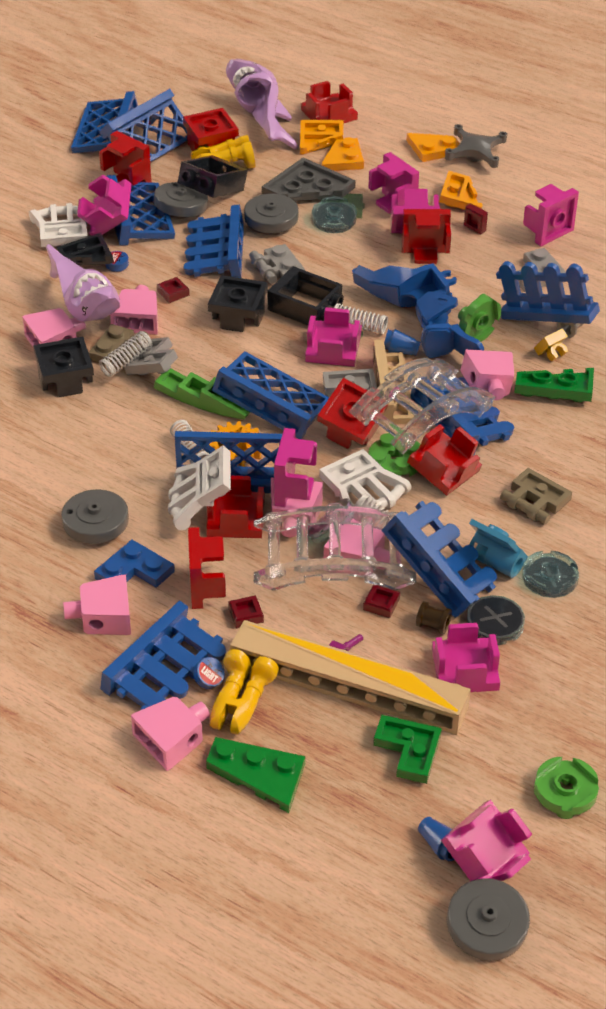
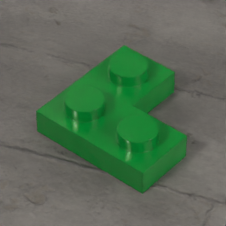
(415, 741)

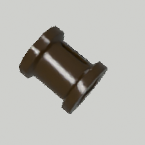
(433, 617)

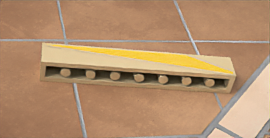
(356, 677)

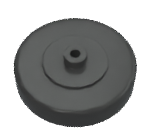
(179, 200)
(271, 213)
(95, 516)
(488, 919)

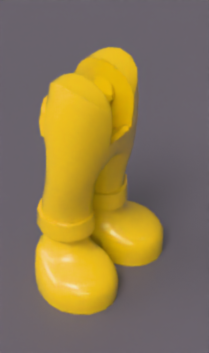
(230, 151)
(239, 666)

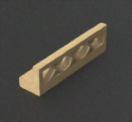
(381, 369)

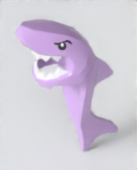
(258, 94)
(83, 293)

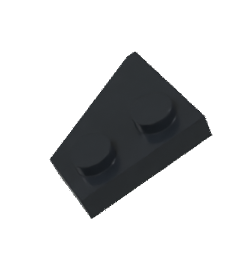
(87, 251)

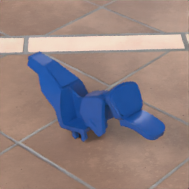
(430, 294)

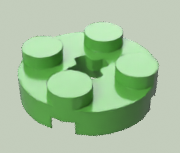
(479, 317)
(382, 452)
(566, 801)

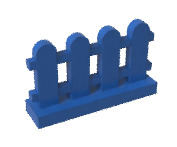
(216, 244)
(548, 307)
(469, 421)
(430, 564)
(158, 639)

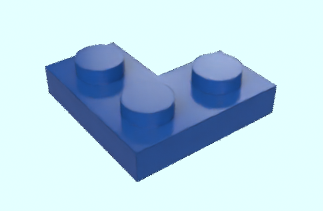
(137, 561)

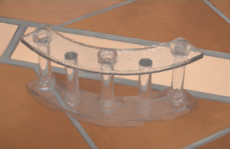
(421, 375)
(335, 566)

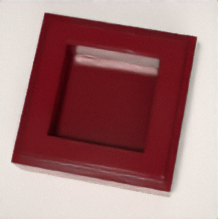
(475, 218)
(173, 290)
(381, 601)
(245, 609)

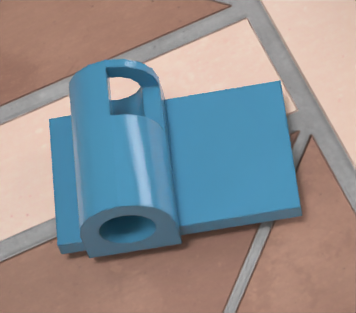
(497, 549)

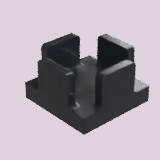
(237, 300)
(64, 364)

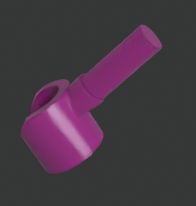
(347, 645)

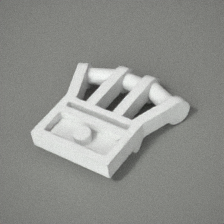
(60, 231)
(359, 470)
(199, 486)

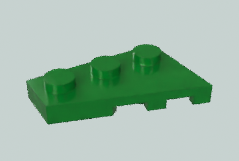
(555, 386)
(264, 770)

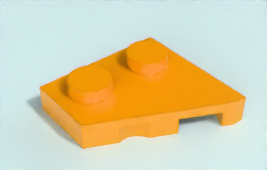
(319, 134)
(431, 146)
(344, 155)
(458, 191)

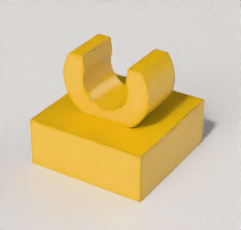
(551, 343)

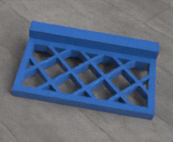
(124, 105)
(142, 113)
(126, 231)
(265, 402)
(259, 474)

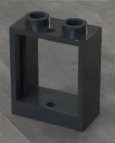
(210, 178)
(298, 280)

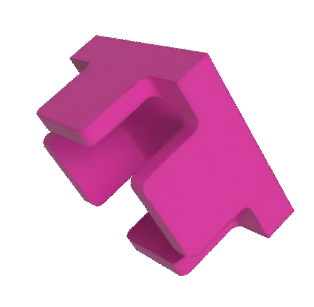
(393, 177)
(412, 200)
(108, 207)
(554, 216)
(333, 339)
(286, 482)
(467, 659)
(489, 843)

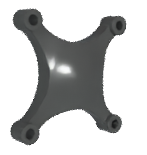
(475, 146)

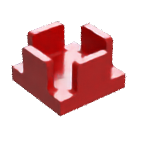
(327, 106)
(209, 128)
(128, 158)
(426, 234)
(341, 424)
(446, 460)
(236, 511)
(205, 584)

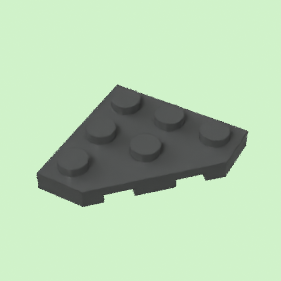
(309, 182)

